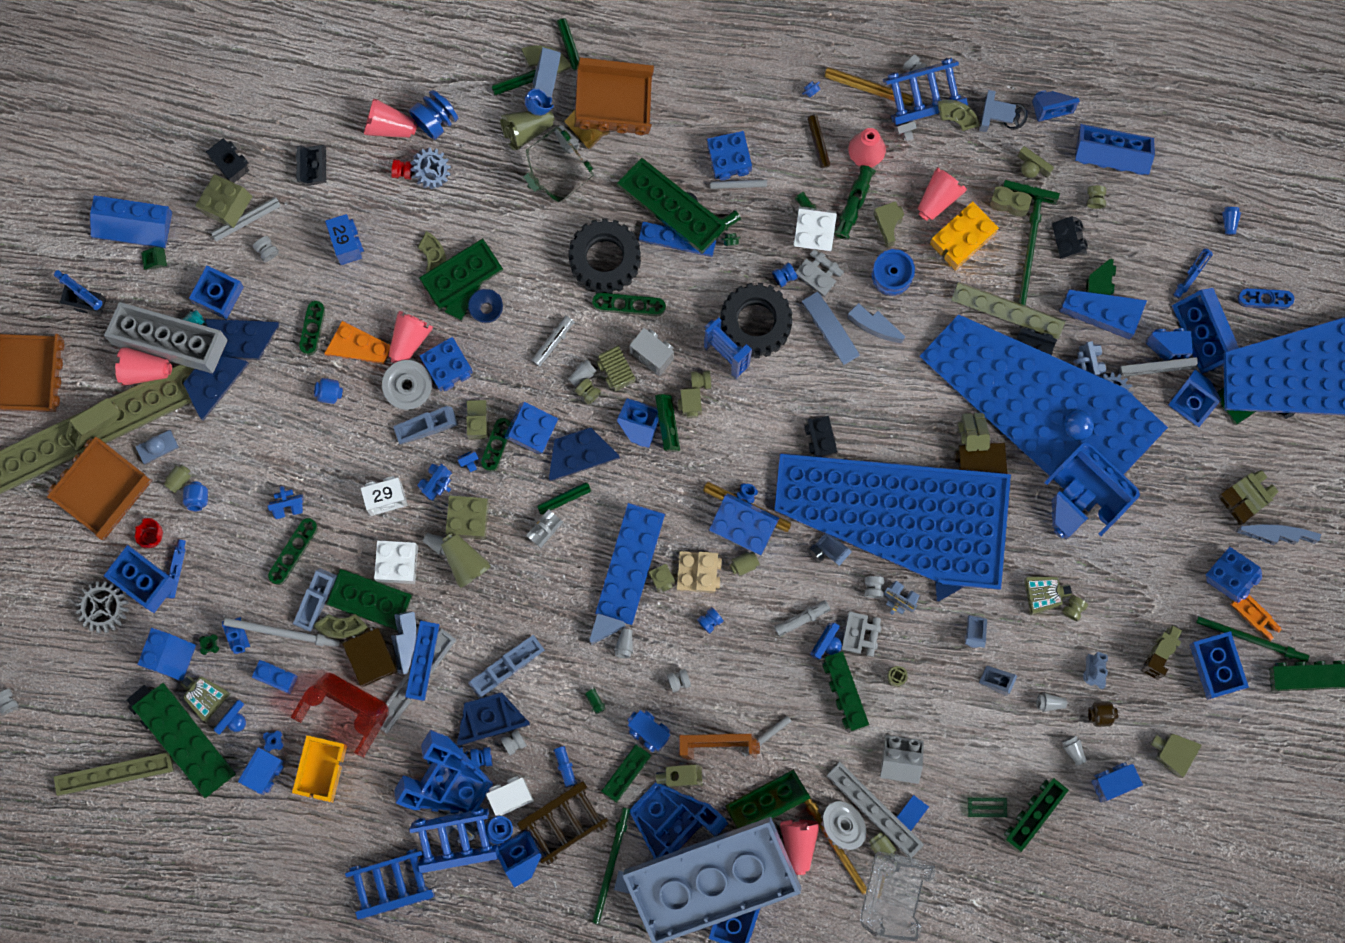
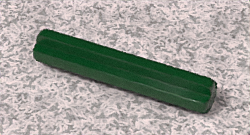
(568, 42)
(513, 83)
(564, 498)

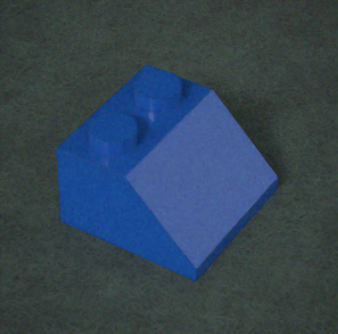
(261, 771)

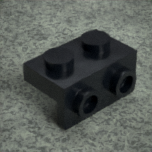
(311, 165)
(1070, 237)

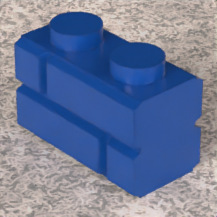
(275, 676)

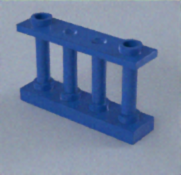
(920, 109)
(735, 355)
(448, 858)
(404, 898)

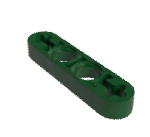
(629, 301)
(290, 550)

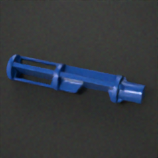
(1193, 272)
(78, 290)
(176, 565)

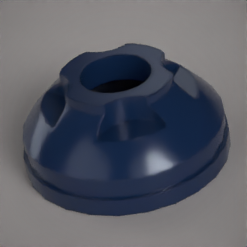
(483, 297)

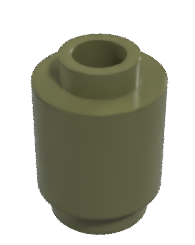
(177, 478)
(744, 563)
(881, 843)

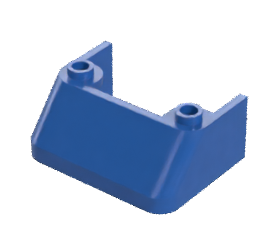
(1099, 475)

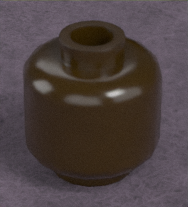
(1102, 714)

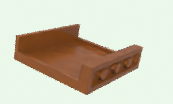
(613, 96)
(30, 372)
(99, 487)
(689, 742)

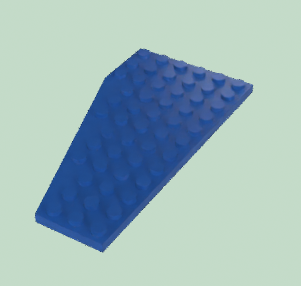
(1289, 373)
(1033, 392)
(915, 516)

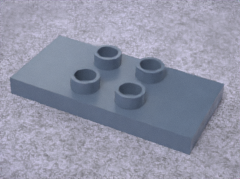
(712, 881)

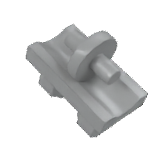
(544, 528)

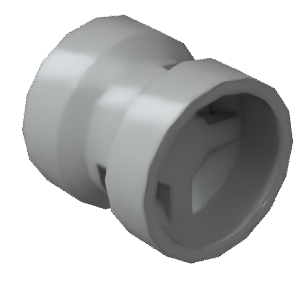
(914, 64)
(266, 249)
(874, 587)
(674, 680)
(7, 703)
(513, 742)

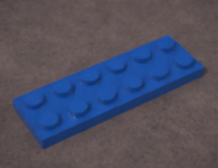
(630, 563)

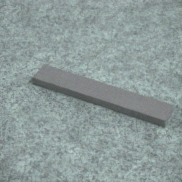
(397, 702)
(875, 810)

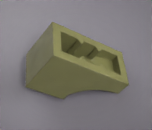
(887, 219)
(477, 419)

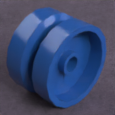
(903, 271)

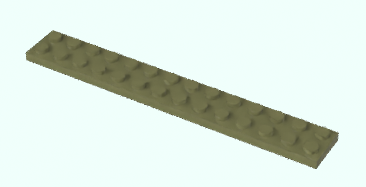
(51, 448)

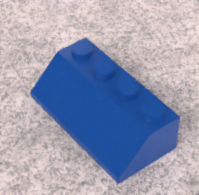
(1115, 149)
(130, 221)
(1208, 327)

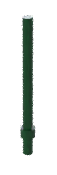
(1035, 219)
(1288, 651)
(620, 828)

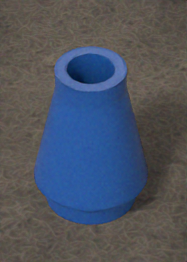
(1231, 219)

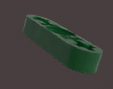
(314, 342)
(487, 456)

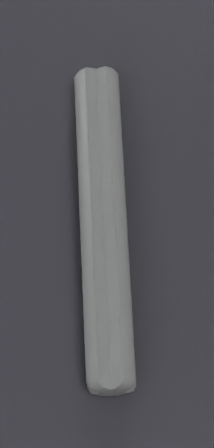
(247, 218)

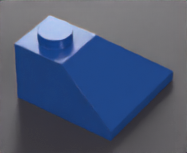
(1053, 105)
(1196, 398)
(638, 422)
(1065, 516)
(519, 858)

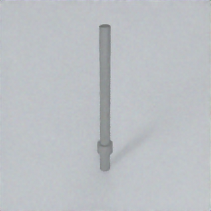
(318, 639)

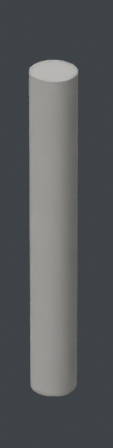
(738, 184)
(769, 733)

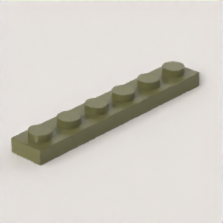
(1008, 310)
(113, 774)

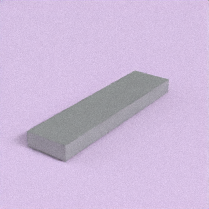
(1157, 367)

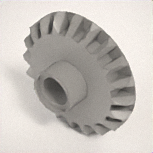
(393, 384)
(844, 825)

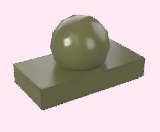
(1033, 164)

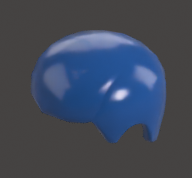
(538, 102)
(1078, 425)

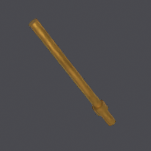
(812, 809)

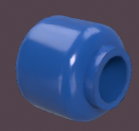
(328, 391)
(195, 496)

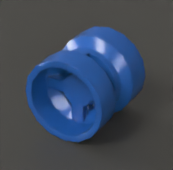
(784, 274)
(710, 620)
(486, 757)

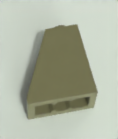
(91, 423)

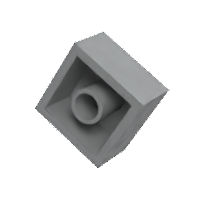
(652, 351)

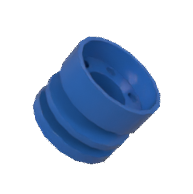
(436, 112)

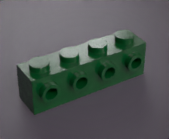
(846, 692)
(1035, 816)

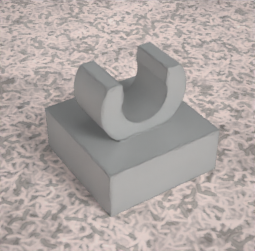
(905, 129)

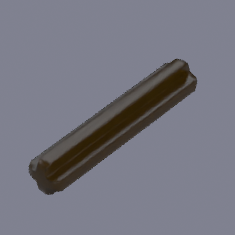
(818, 141)

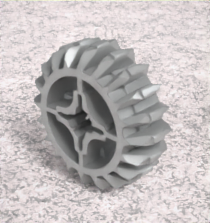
(96, 613)

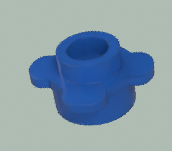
(811, 88)
(749, 489)
(278, 741)

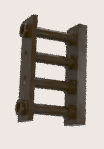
(546, 814)

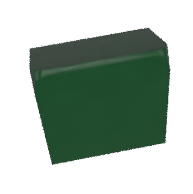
(154, 258)

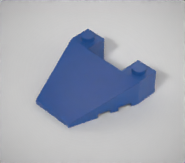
(448, 784)
(671, 818)

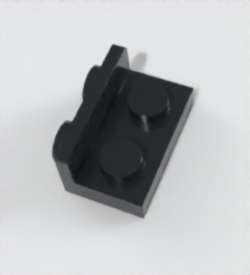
(1042, 342)
(821, 436)

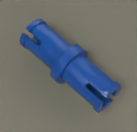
(565, 766)

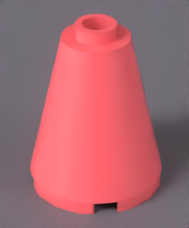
(388, 122)
(867, 148)
(939, 194)
(407, 336)
(140, 367)
(799, 843)

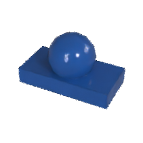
(827, 642)
(232, 719)

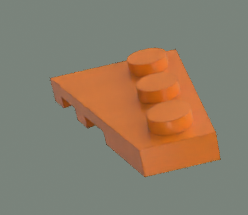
(357, 344)

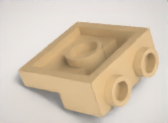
(698, 572)

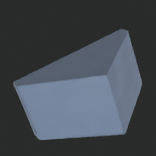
(604, 627)
(998, 680)

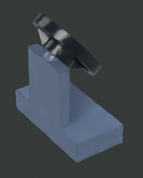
(1001, 112)

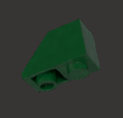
(1101, 279)

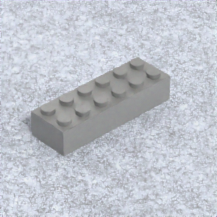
(166, 337)

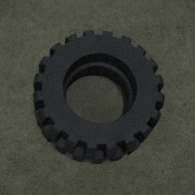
(600, 232)
(764, 297)

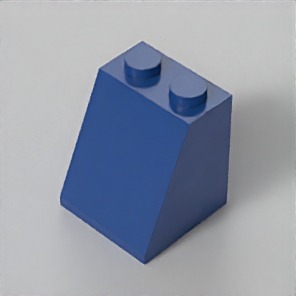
(166, 654)

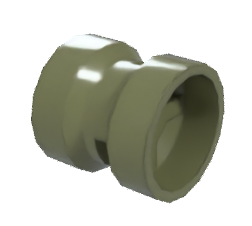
(1096, 197)
(701, 380)
(588, 391)
(1075, 608)
(896, 679)

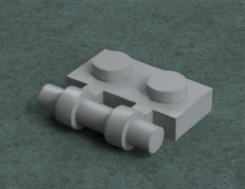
(815, 277)
(855, 632)

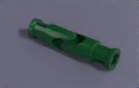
(850, 212)

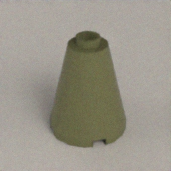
(524, 127)
(463, 559)

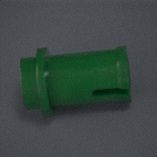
(804, 201)
(731, 219)
(595, 701)

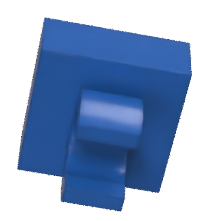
(467, 459)

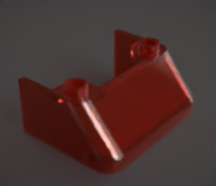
(370, 710)

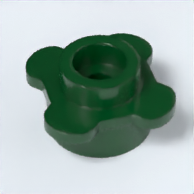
(731, 239)
(208, 639)

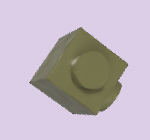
(690, 403)
(662, 578)

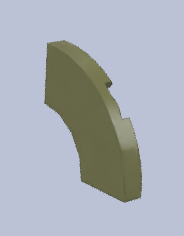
(533, 53)
(959, 113)
(432, 250)
(340, 627)

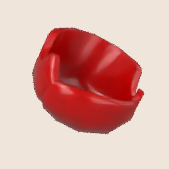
(148, 533)

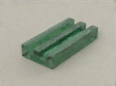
(987, 815)

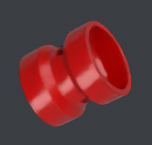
(401, 169)

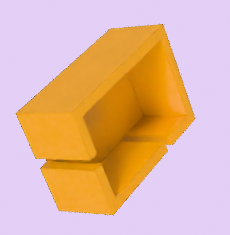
(964, 235)
(319, 769)

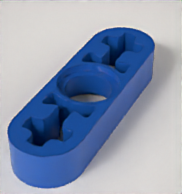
(1279, 304)

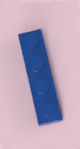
(665, 237)
(422, 661)

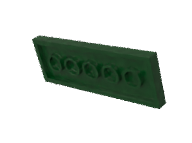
(672, 205)
(184, 740)

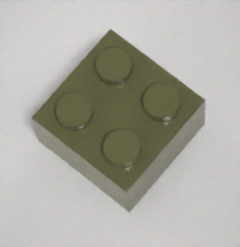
(223, 201)
(467, 517)

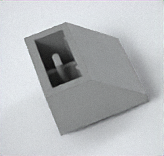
(902, 759)

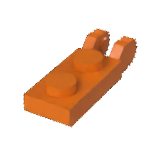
(1256, 616)

